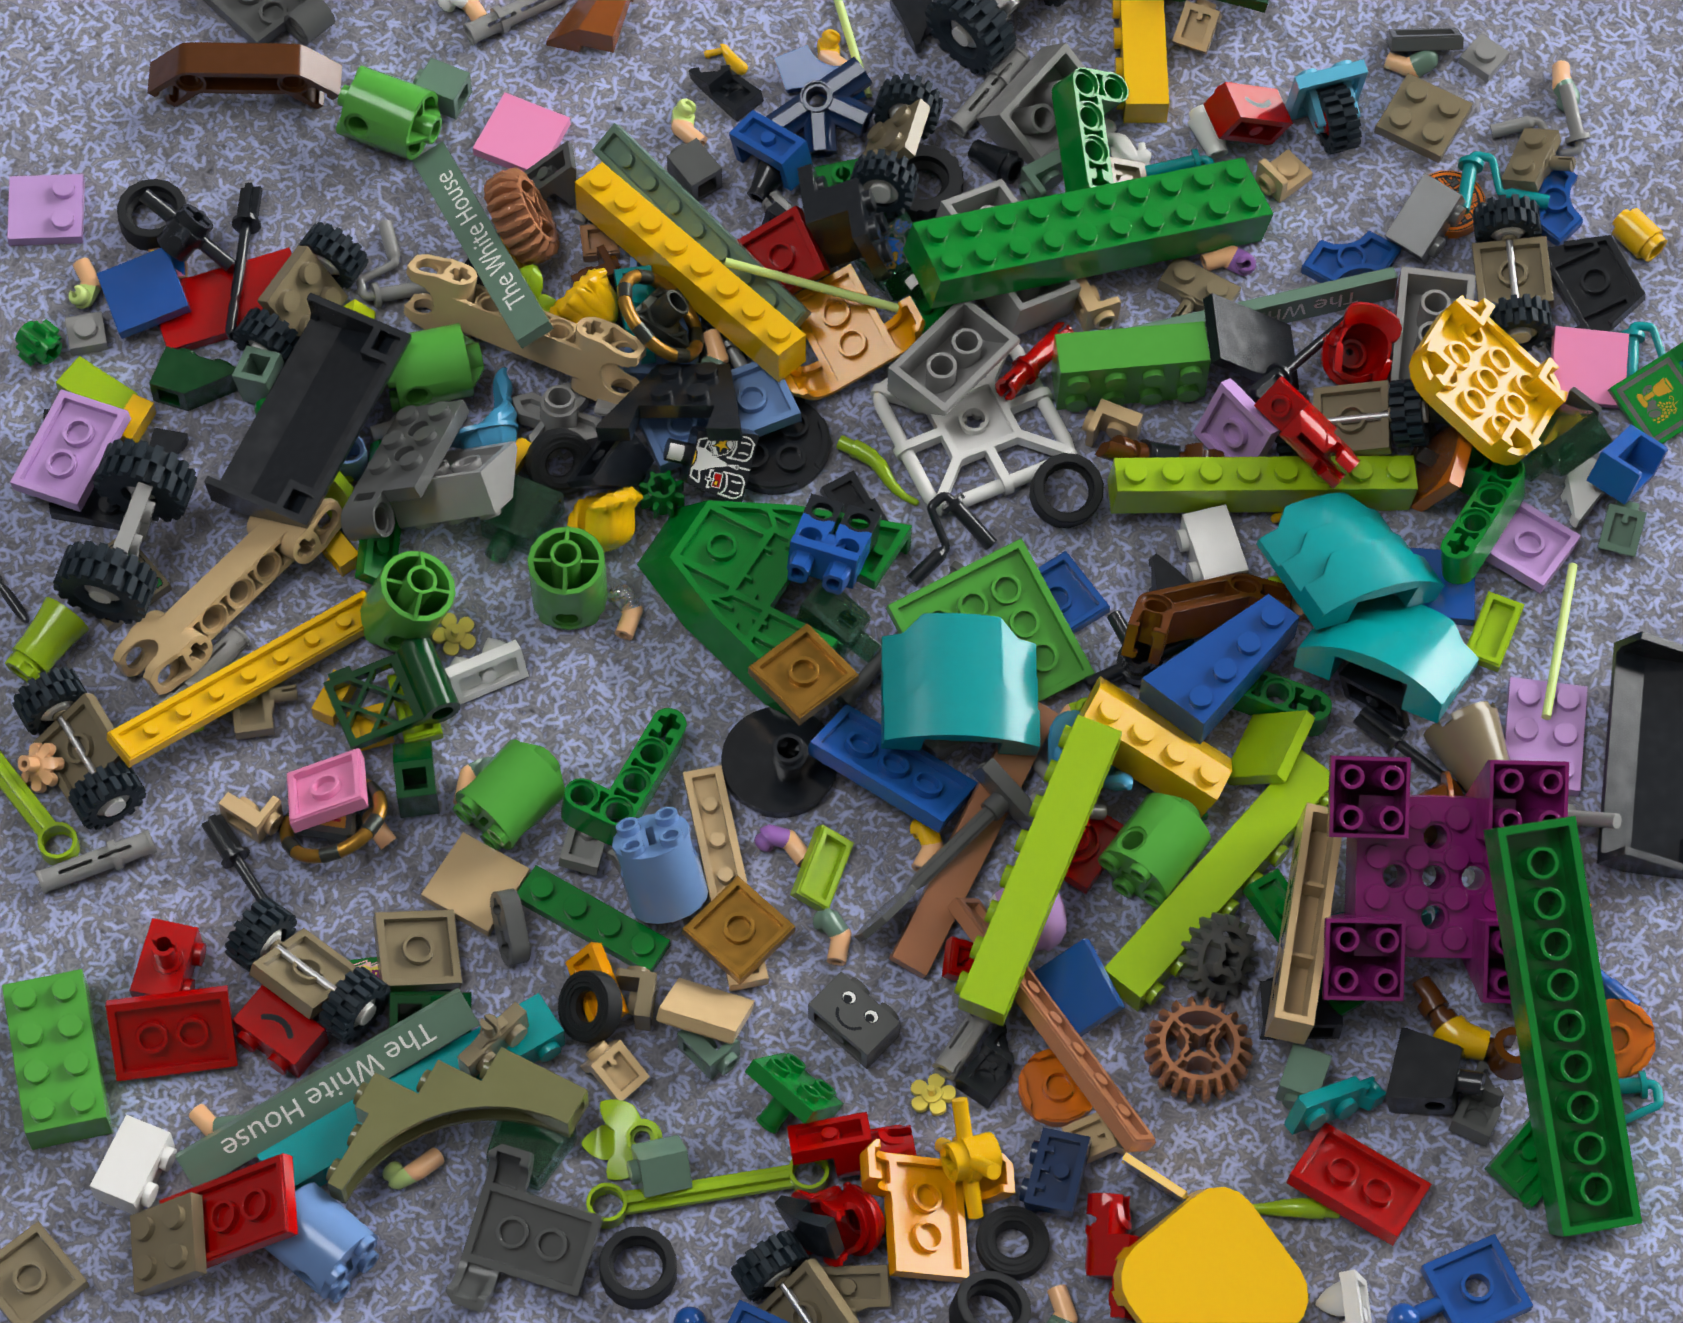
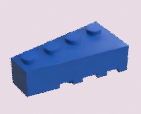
(1216, 671)

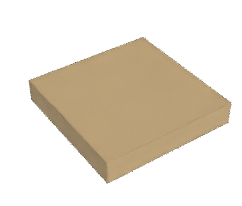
(469, 879)
(705, 1010)

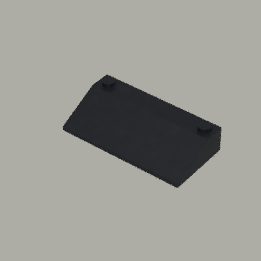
(311, 416)
(1644, 758)

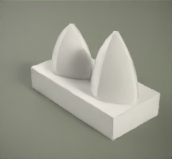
(491, 670)
(1347, 1298)

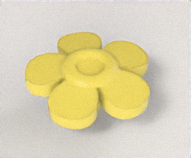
(454, 634)
(932, 1096)

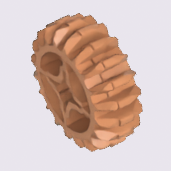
(521, 216)
(1218, 1025)

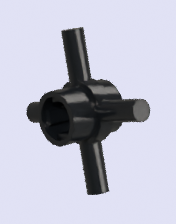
(185, 231)
(1125, 668)

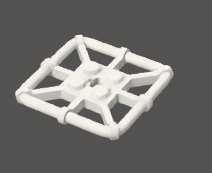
(970, 444)

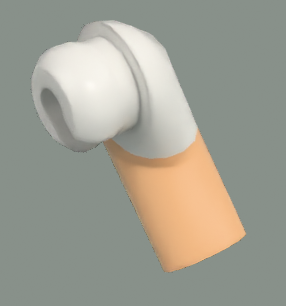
(471, 7)

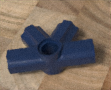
(838, 111)

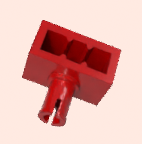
(168, 959)

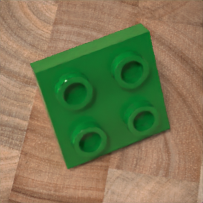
(792, 1091)

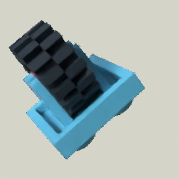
(1330, 103)

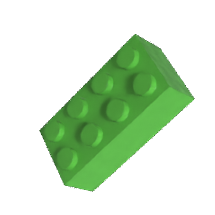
(1130, 365)
(56, 1059)

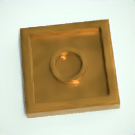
(803, 674)
(738, 930)

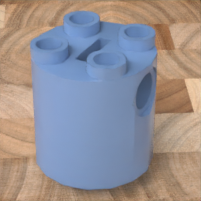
(659, 866)
(329, 1244)

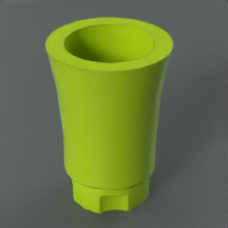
(45, 640)

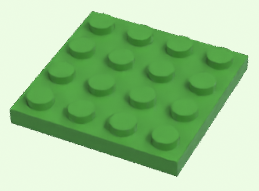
(1010, 588)

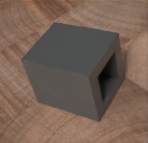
(695, 169)

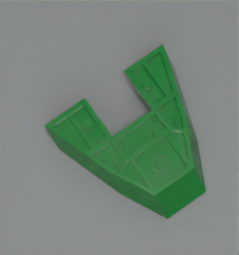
(727, 569)

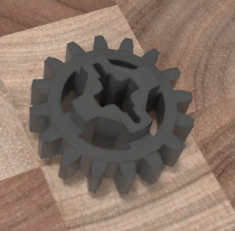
(1218, 956)

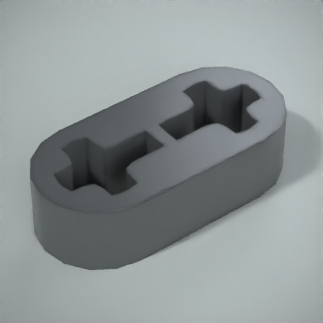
(510, 927)

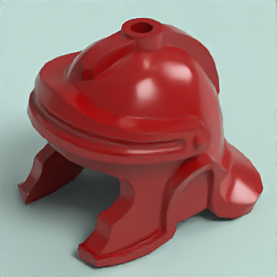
(1368, 337)
(856, 1216)

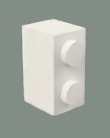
(1210, 544)
(133, 1166)

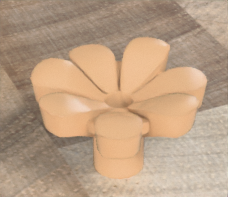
(39, 766)

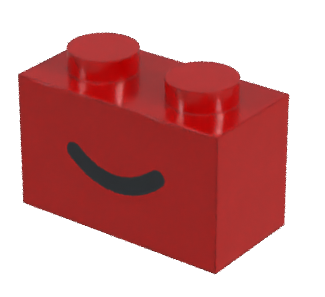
(1247, 113)
(279, 1033)

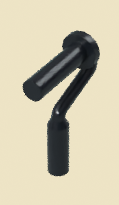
(965, 516)

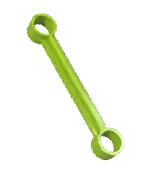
(35, 814)
(706, 1190)

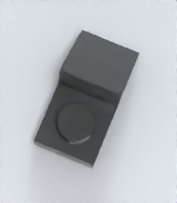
(556, 173)

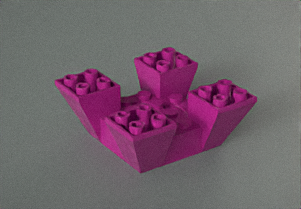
(1387, 827)

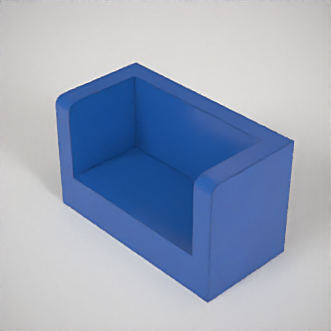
(772, 144)
(1627, 464)

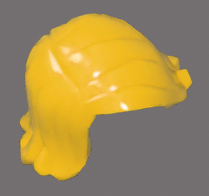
(589, 298)
(607, 516)

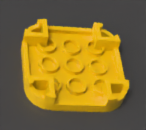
(1485, 382)
(1210, 1266)

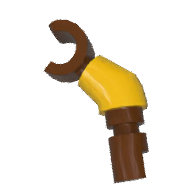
(1471, 1038)

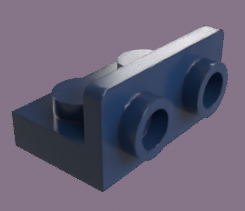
(1056, 1172)

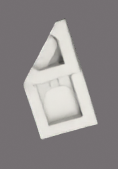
(1579, 493)

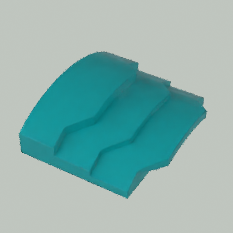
(1343, 553)
(1398, 642)
(959, 683)

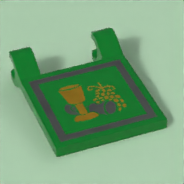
(1654, 396)

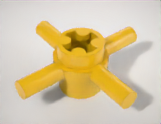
(969, 1157)

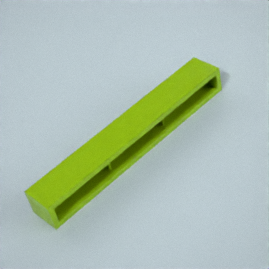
(1252, 483)
(1039, 869)
(1217, 882)

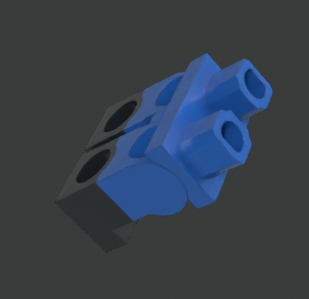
(830, 546)

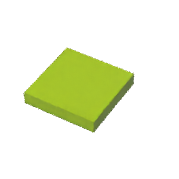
(1269, 747)

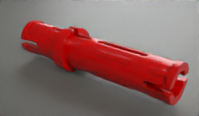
(1028, 367)

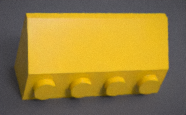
(1157, 750)

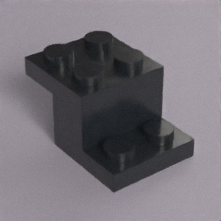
(845, 222)

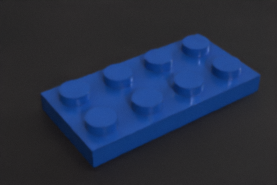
(901, 777)

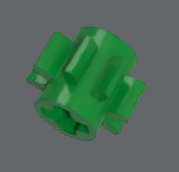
(38, 342)
(662, 494)

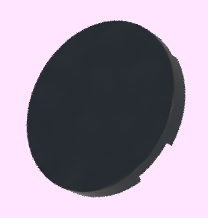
(790, 455)
(752, 775)

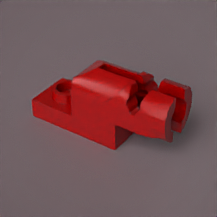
(1307, 431)
(845, 1140)
(1107, 1239)

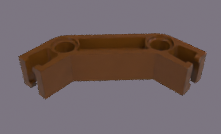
(245, 70)
(1194, 610)

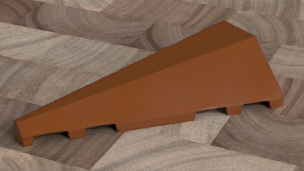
(590, 25)

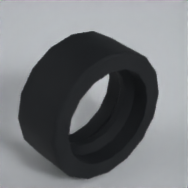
(129, 201)
(1086, 470)
(993, 1285)
(638, 1298)

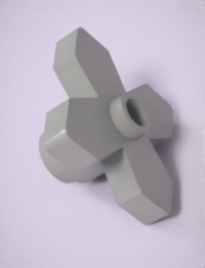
(556, 409)

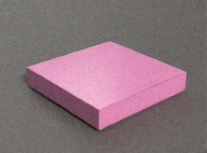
(520, 133)
(1590, 361)
(327, 790)

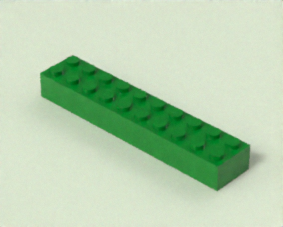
(1086, 232)
(1562, 1026)

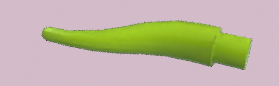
(870, 457)
(1296, 1208)

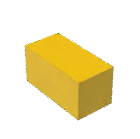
(141, 413)
(341, 554)
(322, 707)

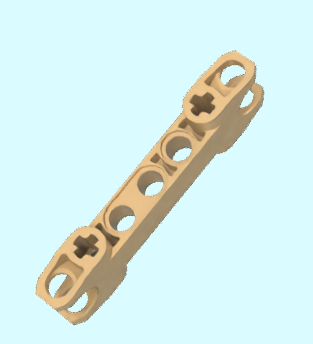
(581, 350)
(186, 630)

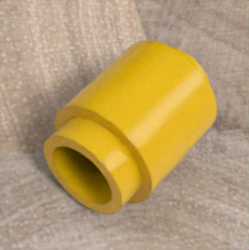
(1638, 234)

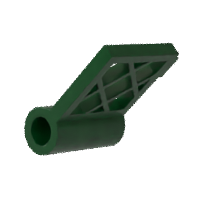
(421, 680)

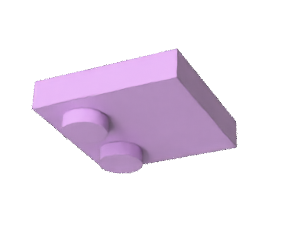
(46, 209)
(1235, 424)
(1533, 547)

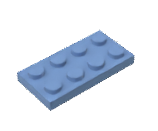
(761, 403)

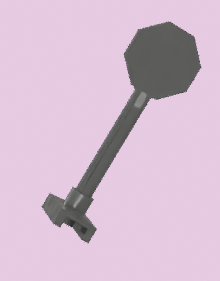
(1004, 797)

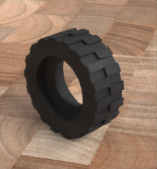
(949, 172)

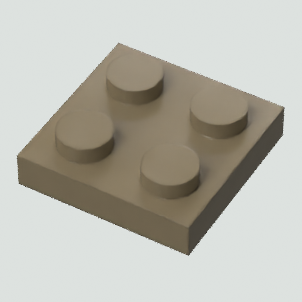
(1423, 118)
(417, 950)
(168, 1244)
(36, 1277)

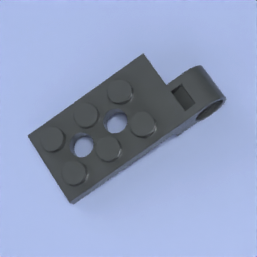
(266, 19)
(401, 466)

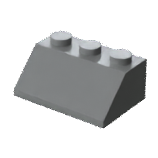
(1024, 111)
(949, 359)
(464, 486)

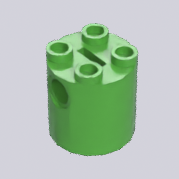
(389, 113)
(436, 368)
(567, 578)
(407, 600)
(511, 793)
(1155, 848)

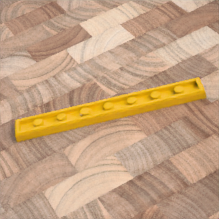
(238, 682)

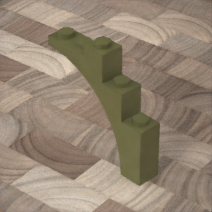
(447, 1097)

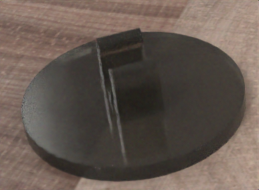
(1434, 458)

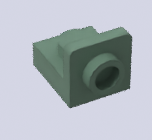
(1041, 176)
(1622, 528)
(703, 1053)

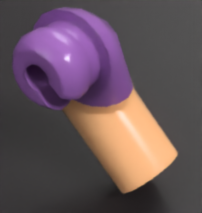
(1230, 258)
(783, 838)

